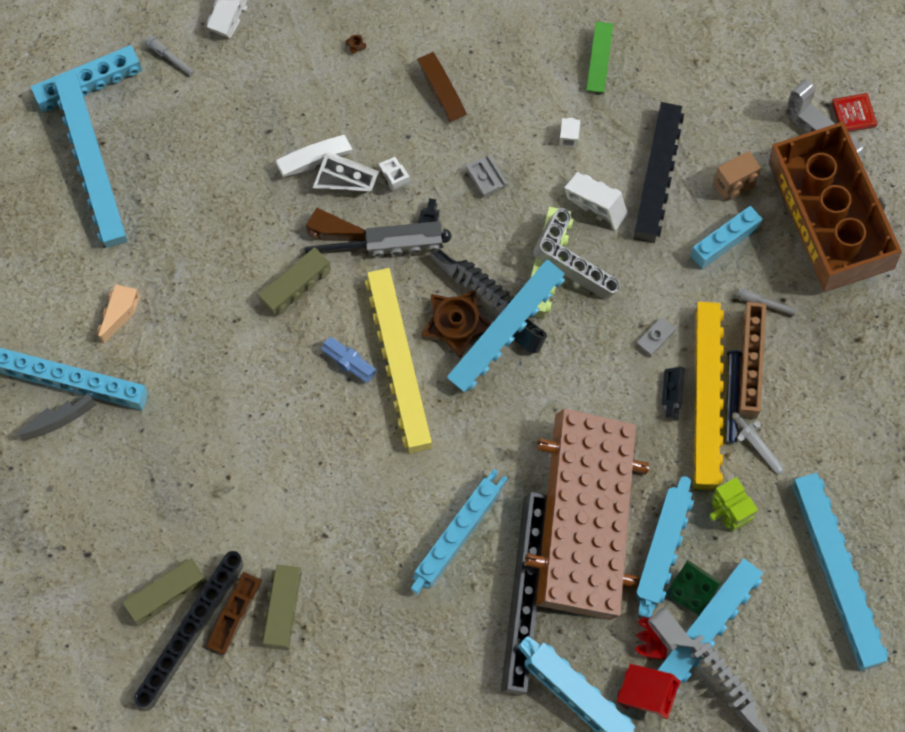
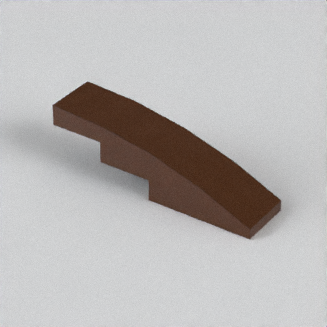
(441, 86)
(234, 613)

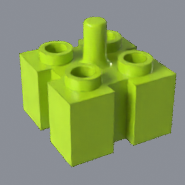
(733, 504)

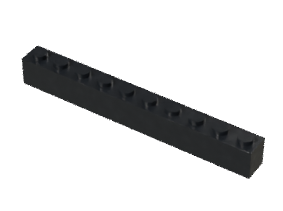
(524, 595)

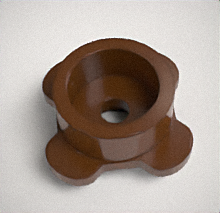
(355, 39)

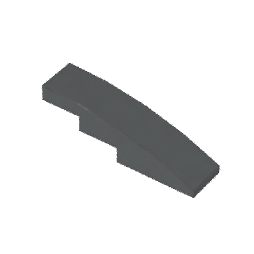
(49, 421)

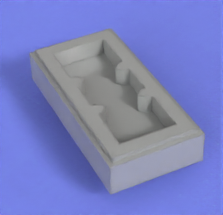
(656, 336)

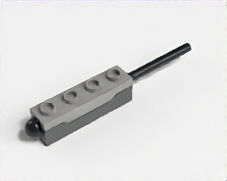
(396, 239)

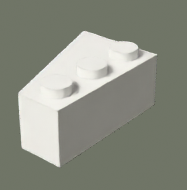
(225, 16)
(597, 197)

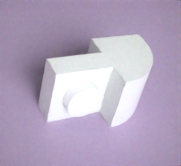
(394, 173)

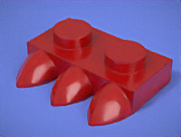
(654, 646)

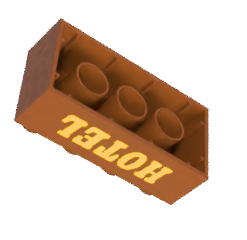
(834, 207)

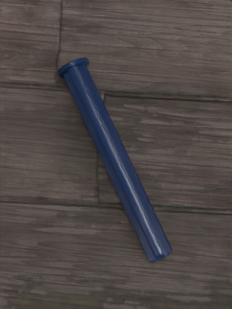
(732, 395)

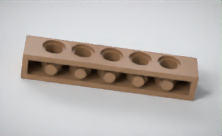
(752, 360)

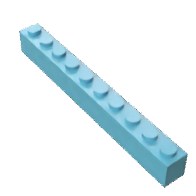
(90, 159)
(839, 572)

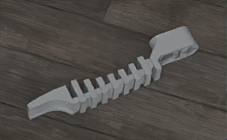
(673, 636)

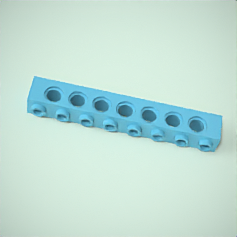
(73, 379)

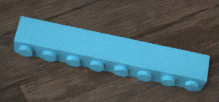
(505, 325)
(714, 617)

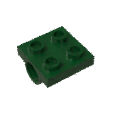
(693, 588)

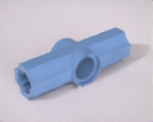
(348, 360)

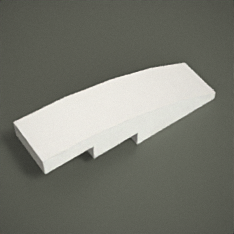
(312, 155)

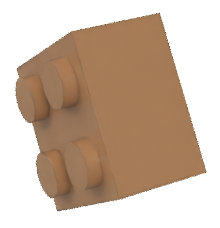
(737, 176)

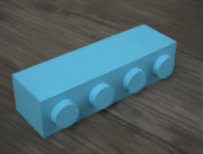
(726, 237)

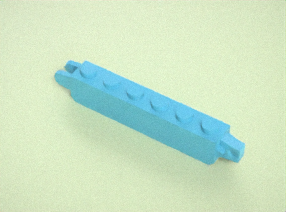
(457, 533)
(663, 546)
(573, 689)

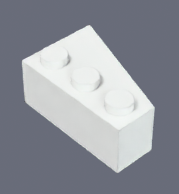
(344, 174)

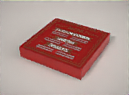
(855, 112)

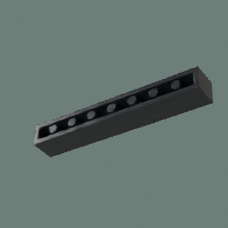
(657, 173)

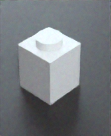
(569, 132)

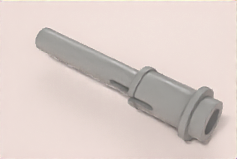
(159, 48)
(749, 296)

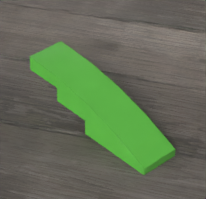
(600, 57)

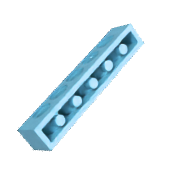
(93, 71)

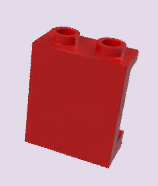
(648, 690)

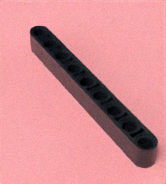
(189, 639)

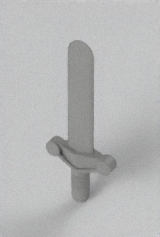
(748, 432)

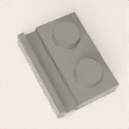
(486, 175)

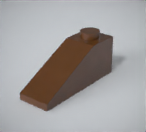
(332, 228)

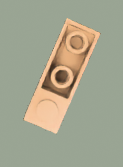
(121, 307)

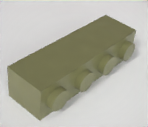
(294, 282)
(165, 591)
(282, 607)

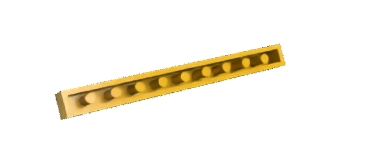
(707, 396)

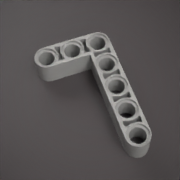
(806, 115)
(570, 259)

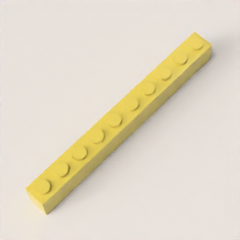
(399, 361)

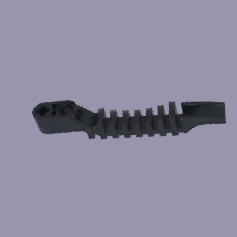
(531, 336)

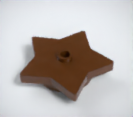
(452, 309)

